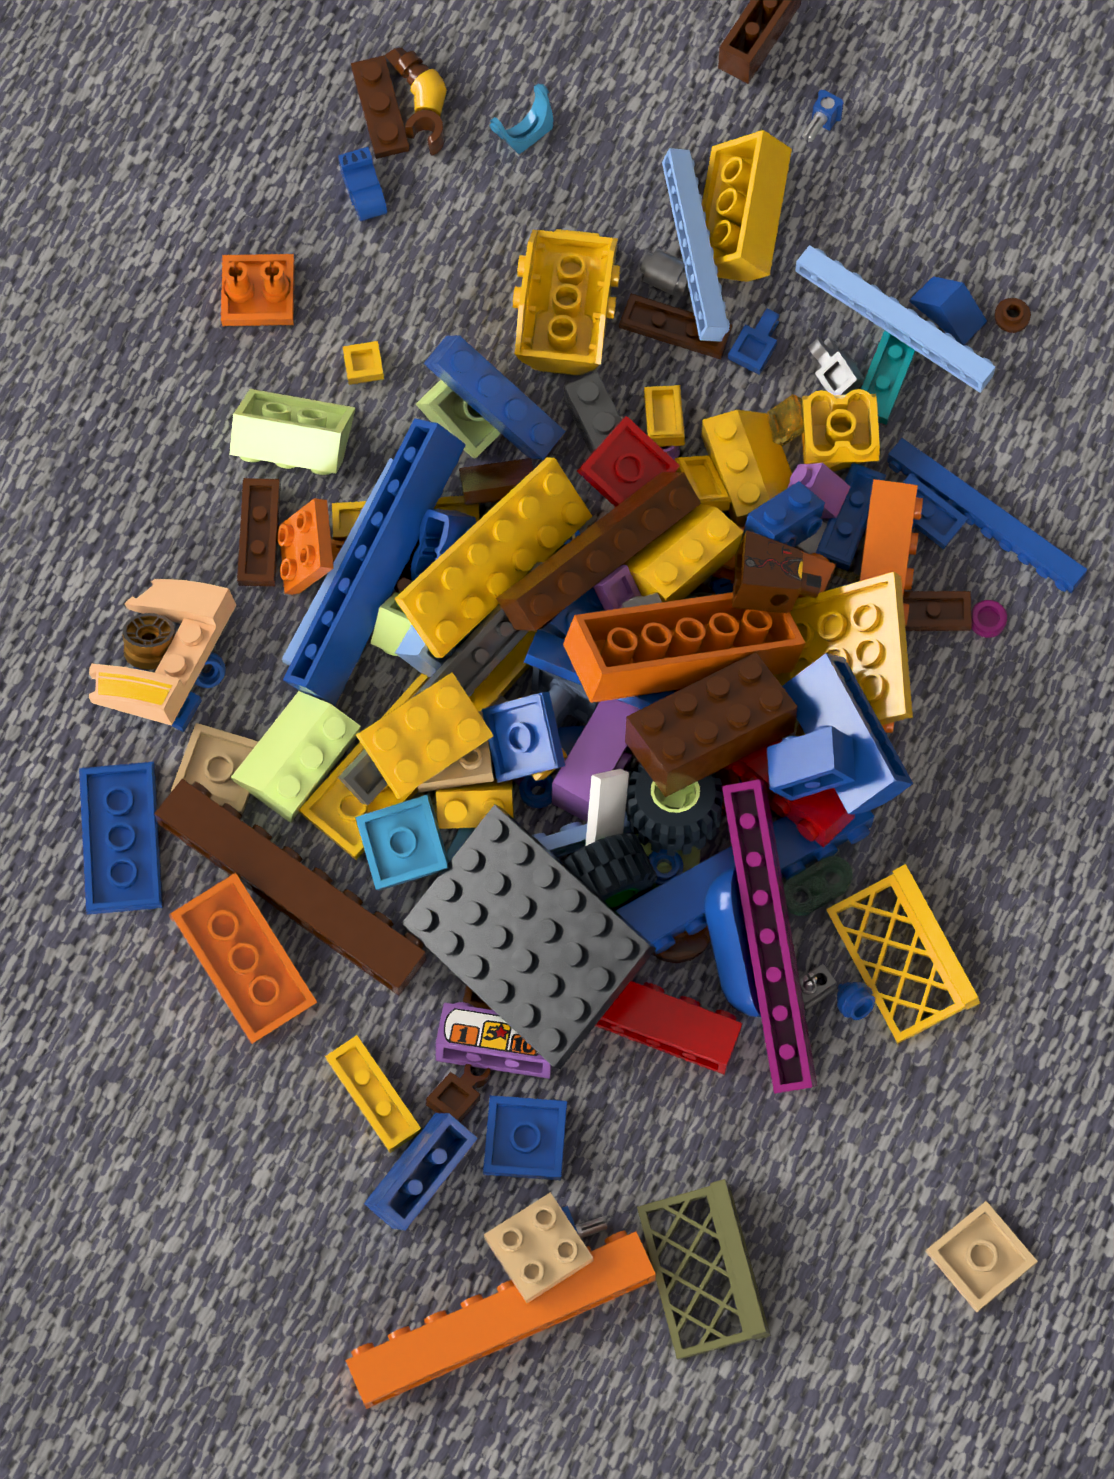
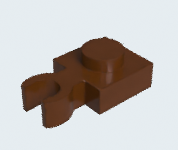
(457, 1094)

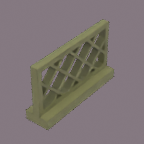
(736, 1261)

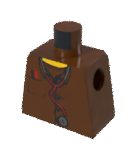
(770, 575)

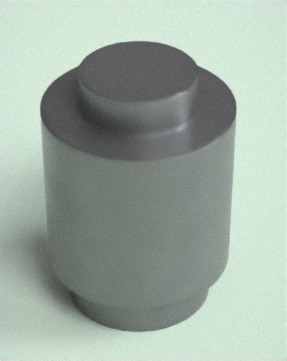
(665, 272)

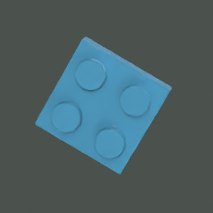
(402, 842)

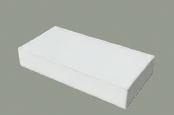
(607, 805)

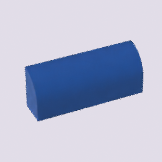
(832, 697)

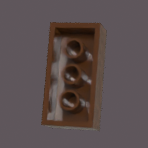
(710, 724)

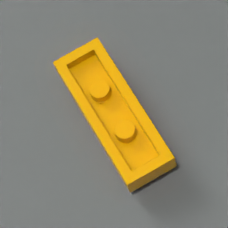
(373, 1094)

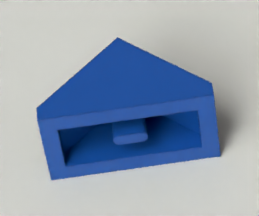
(950, 307)

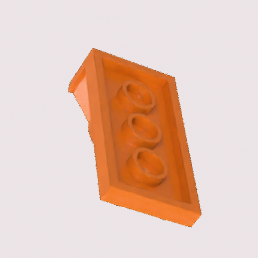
(243, 958)

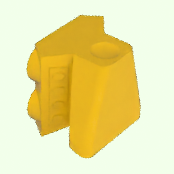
(840, 429)

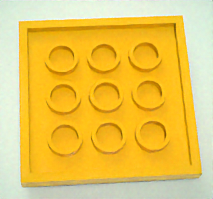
(868, 630)

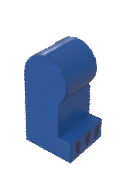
(362, 183)

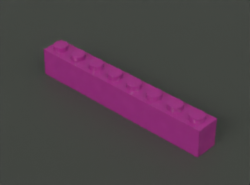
(769, 936)

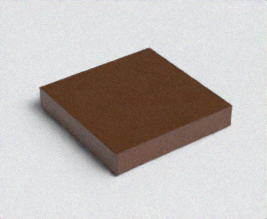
(493, 480)

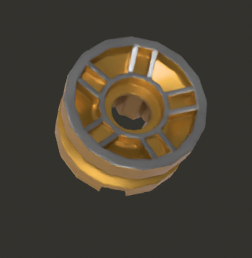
(147, 639)

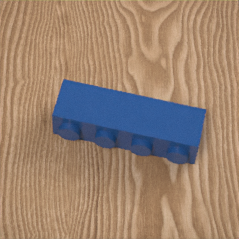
(494, 397)

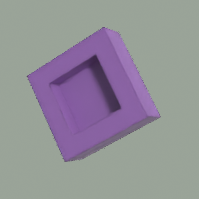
(616, 588)

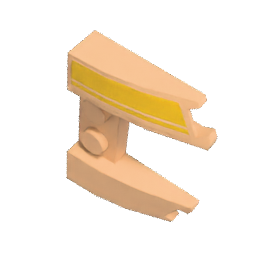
(160, 695)

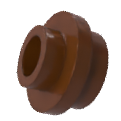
(1009, 323)

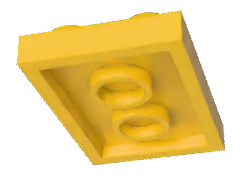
(424, 735)

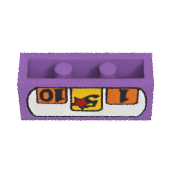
(485, 1042)

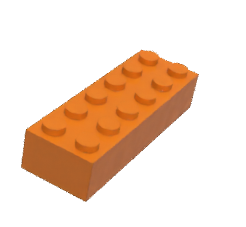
(674, 644)

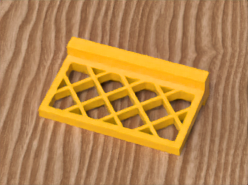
(931, 937)

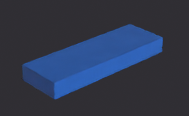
(845, 532)

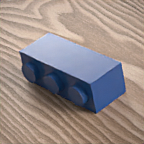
(420, 1171)

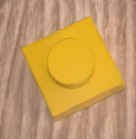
(363, 362)

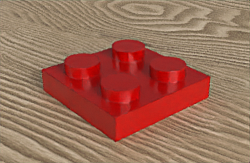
(625, 462)

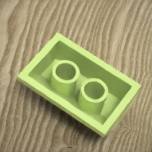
(291, 431)
(296, 754)

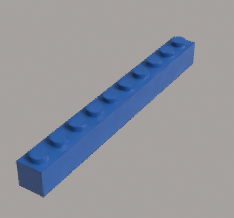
(989, 517)

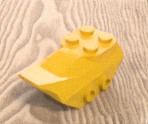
(565, 300)

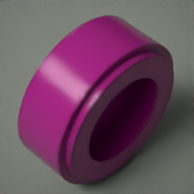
(988, 618)

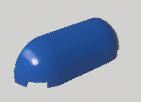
(730, 943)

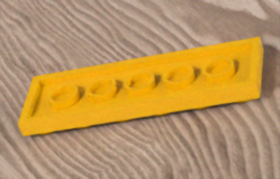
(493, 556)

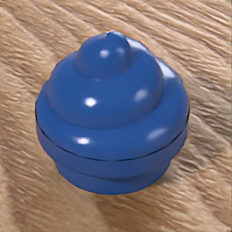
(855, 1000)

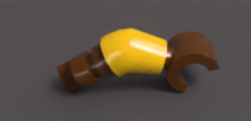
(428, 93)

